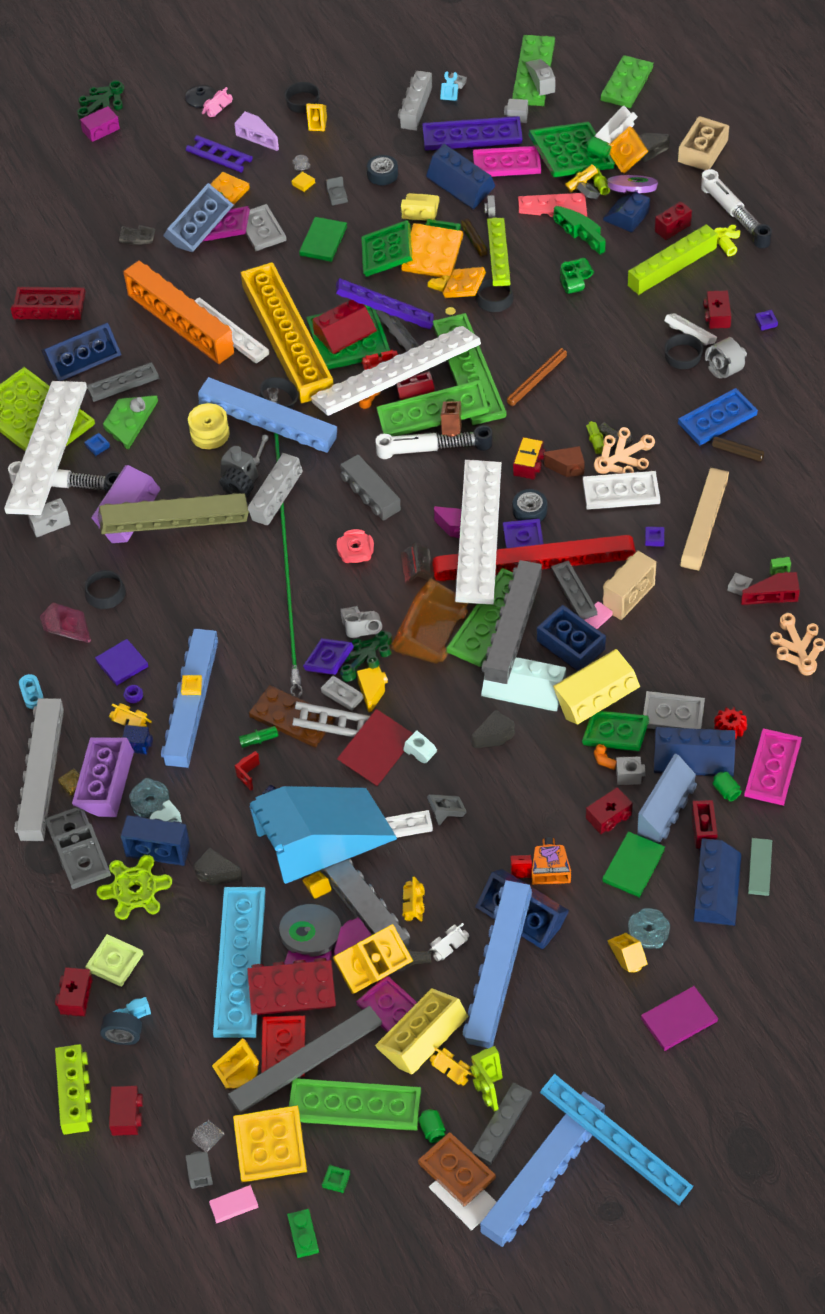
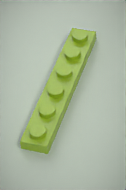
(498, 252)

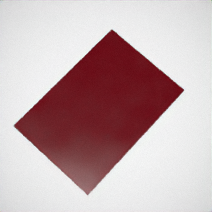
(375, 747)

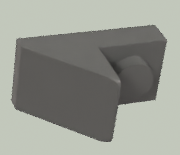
(336, 190)
(444, 806)

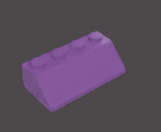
(129, 487)
(103, 776)

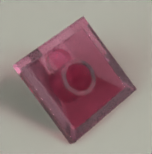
(65, 622)

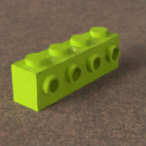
(72, 1089)

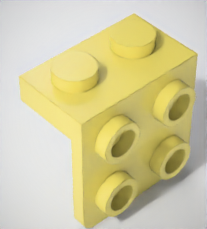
(420, 207)

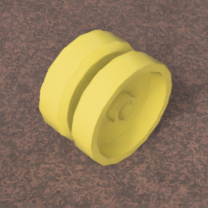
(208, 426)

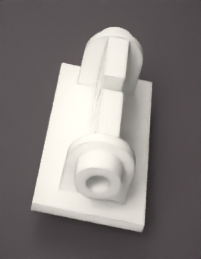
(454, 936)

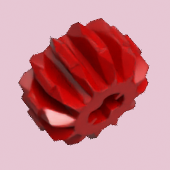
(731, 720)

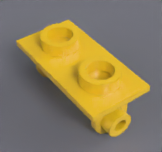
(122, 714)
(414, 892)
(444, 1060)

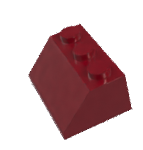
(343, 325)

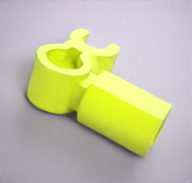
(724, 241)

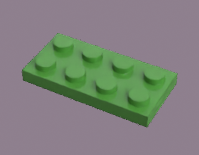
(626, 81)

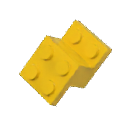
(372, 959)

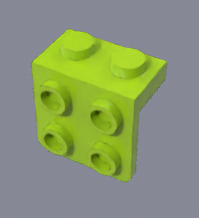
(486, 1071)

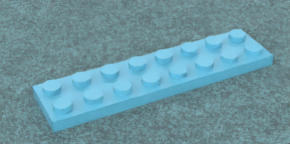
(238, 950)

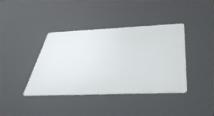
(473, 1212)

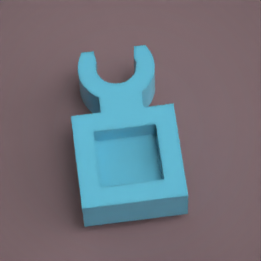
(449, 90)
(137, 1007)

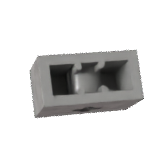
(52, 518)

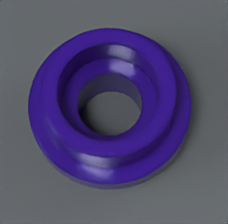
(131, 690)

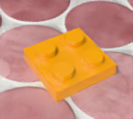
(627, 149)
(230, 186)
(464, 282)

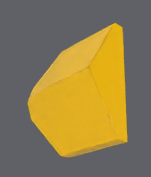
(237, 1065)

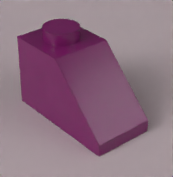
(449, 520)
(351, 934)

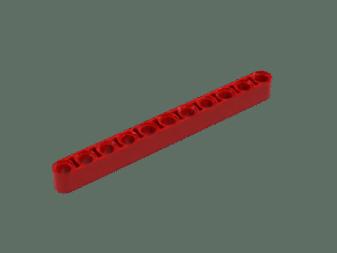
(577, 552)

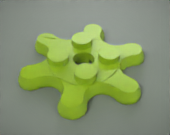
(126, 878)

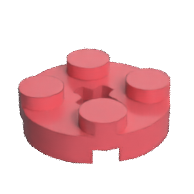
(359, 554)

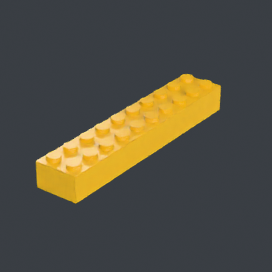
(286, 331)

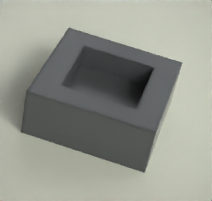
(588, 190)

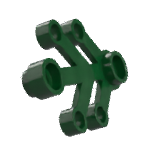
(115, 88)
(381, 640)

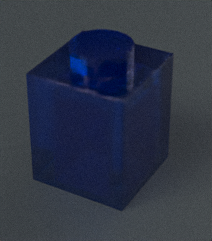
(139, 738)

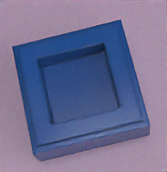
(97, 444)

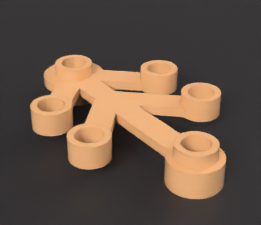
(622, 455)
(798, 646)

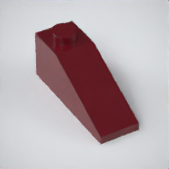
(775, 589)

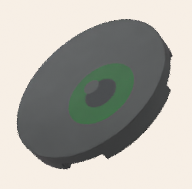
(310, 929)

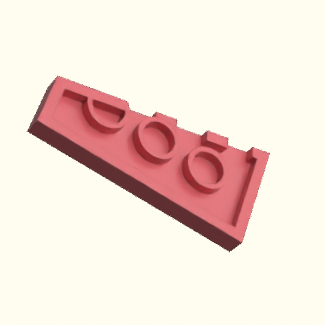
(545, 203)

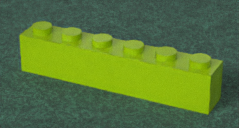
(672, 259)

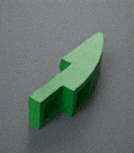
(580, 225)

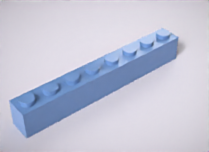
(269, 415)
(188, 708)
(498, 964)
(536, 1178)

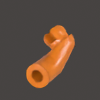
(602, 758)

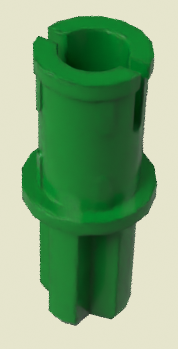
(258, 736)

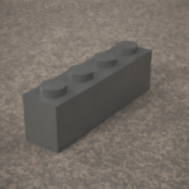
(370, 487)

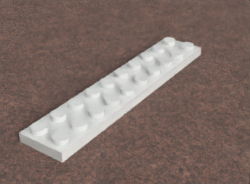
(395, 370)
(45, 448)
(478, 532)

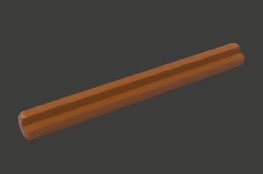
(536, 377)

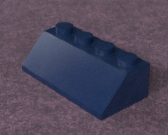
(459, 176)
(81, 352)
(701, 749)
(717, 883)
(543, 914)

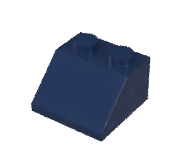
(628, 211)

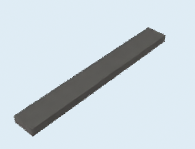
(304, 1059)

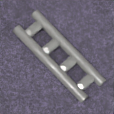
(324, 711)

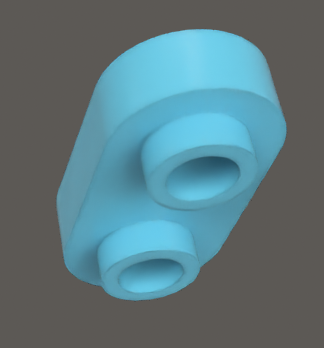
(30, 693)

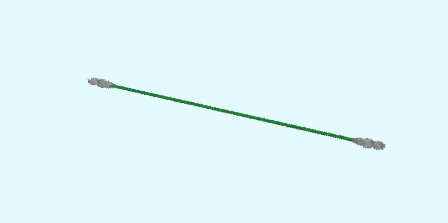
(295, 678)

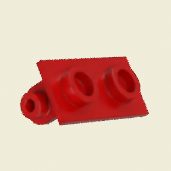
(373, 360)

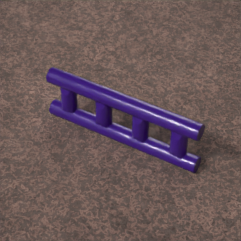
(220, 160)

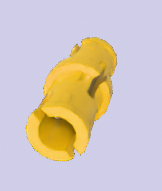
(581, 177)

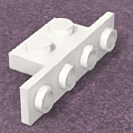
(616, 125)

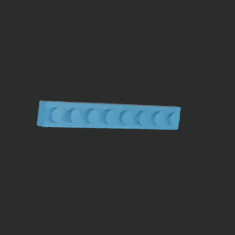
(616, 1139)

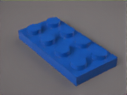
(717, 416)

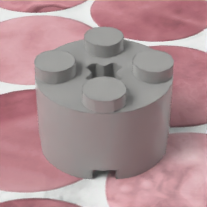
(725, 358)

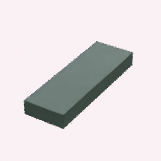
(760, 867)

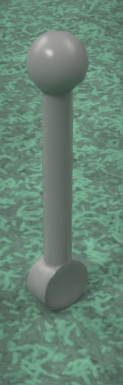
(264, 438)

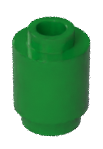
(598, 147)
(726, 786)
(432, 1125)

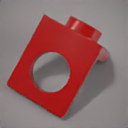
(244, 766)
(521, 866)

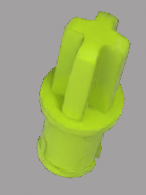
(601, 182)
(595, 437)

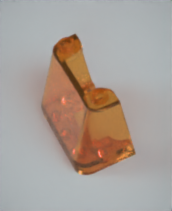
(429, 623)

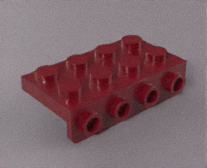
(48, 303)
(291, 986)

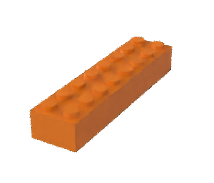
(179, 312)

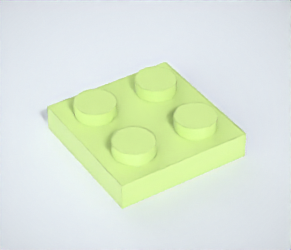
(114, 960)

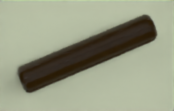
(474, 237)
(737, 448)

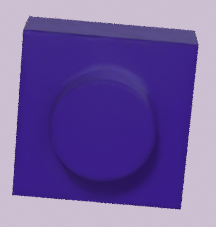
(766, 320)
(654, 536)

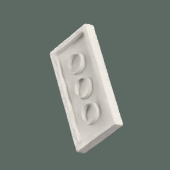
(621, 490)

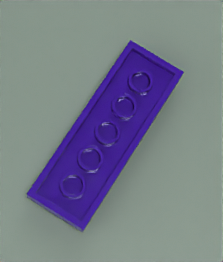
(472, 133)

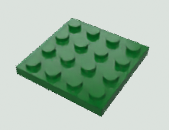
(565, 149)
(354, 353)

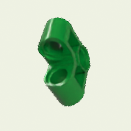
(574, 273)

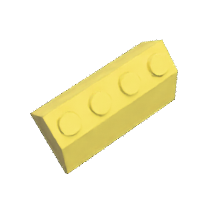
(595, 687)
(422, 1030)

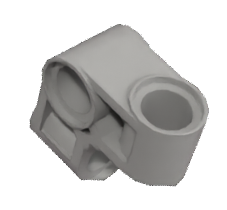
(358, 623)

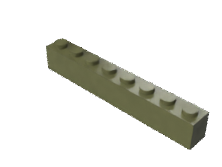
(172, 513)

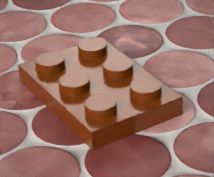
(456, 1169)

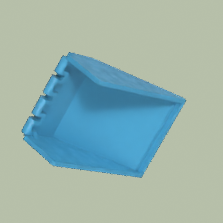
(318, 826)

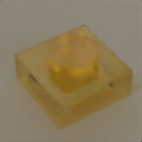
(69, 781)

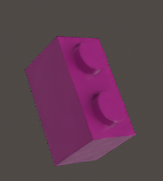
(100, 124)

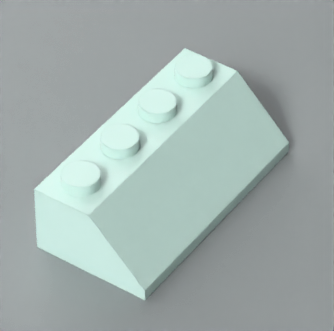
(528, 685)

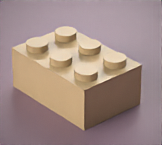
(703, 143)
(629, 584)

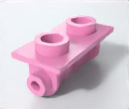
(220, 98)

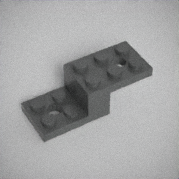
(77, 847)

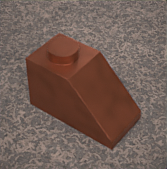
(451, 418)
(565, 461)

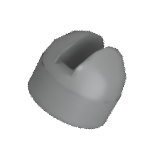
(137, 404)

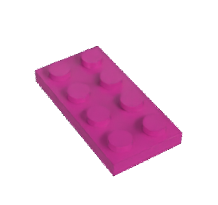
(508, 160)
(773, 767)

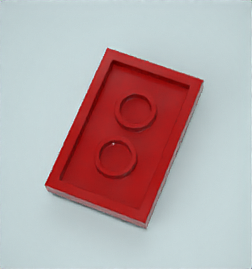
(281, 1038)

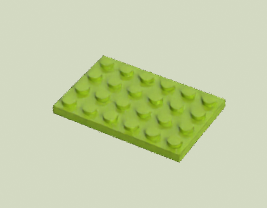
(21, 404)

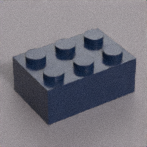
(571, 638)
(154, 837)

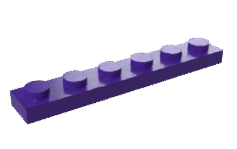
(384, 303)

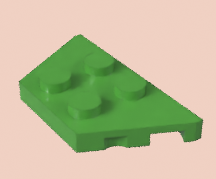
(125, 423)

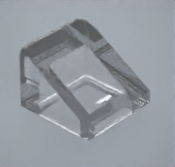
(207, 1135)

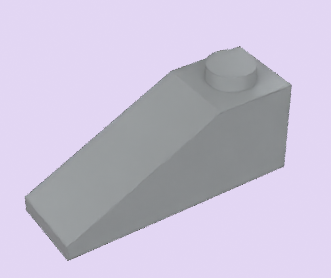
(542, 76)

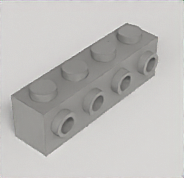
(415, 100)
(275, 489)

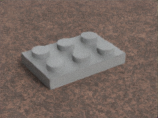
(263, 228)
(673, 710)

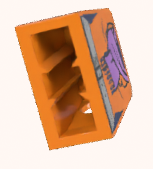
(550, 864)

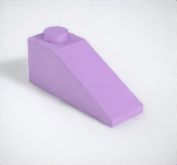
(255, 130)

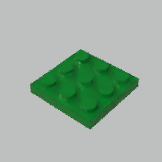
(386, 248)

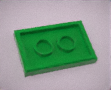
(323, 239)
(616, 730)
(633, 864)

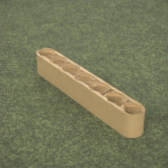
(704, 519)

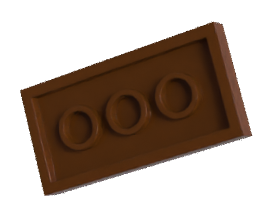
(278, 710)

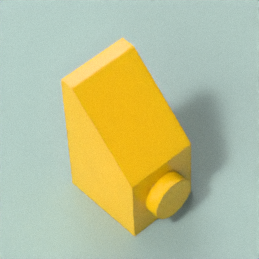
(316, 117)
(372, 686)
(628, 952)

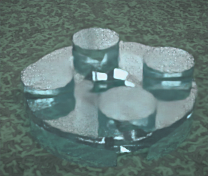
(148, 788)
(658, 922)

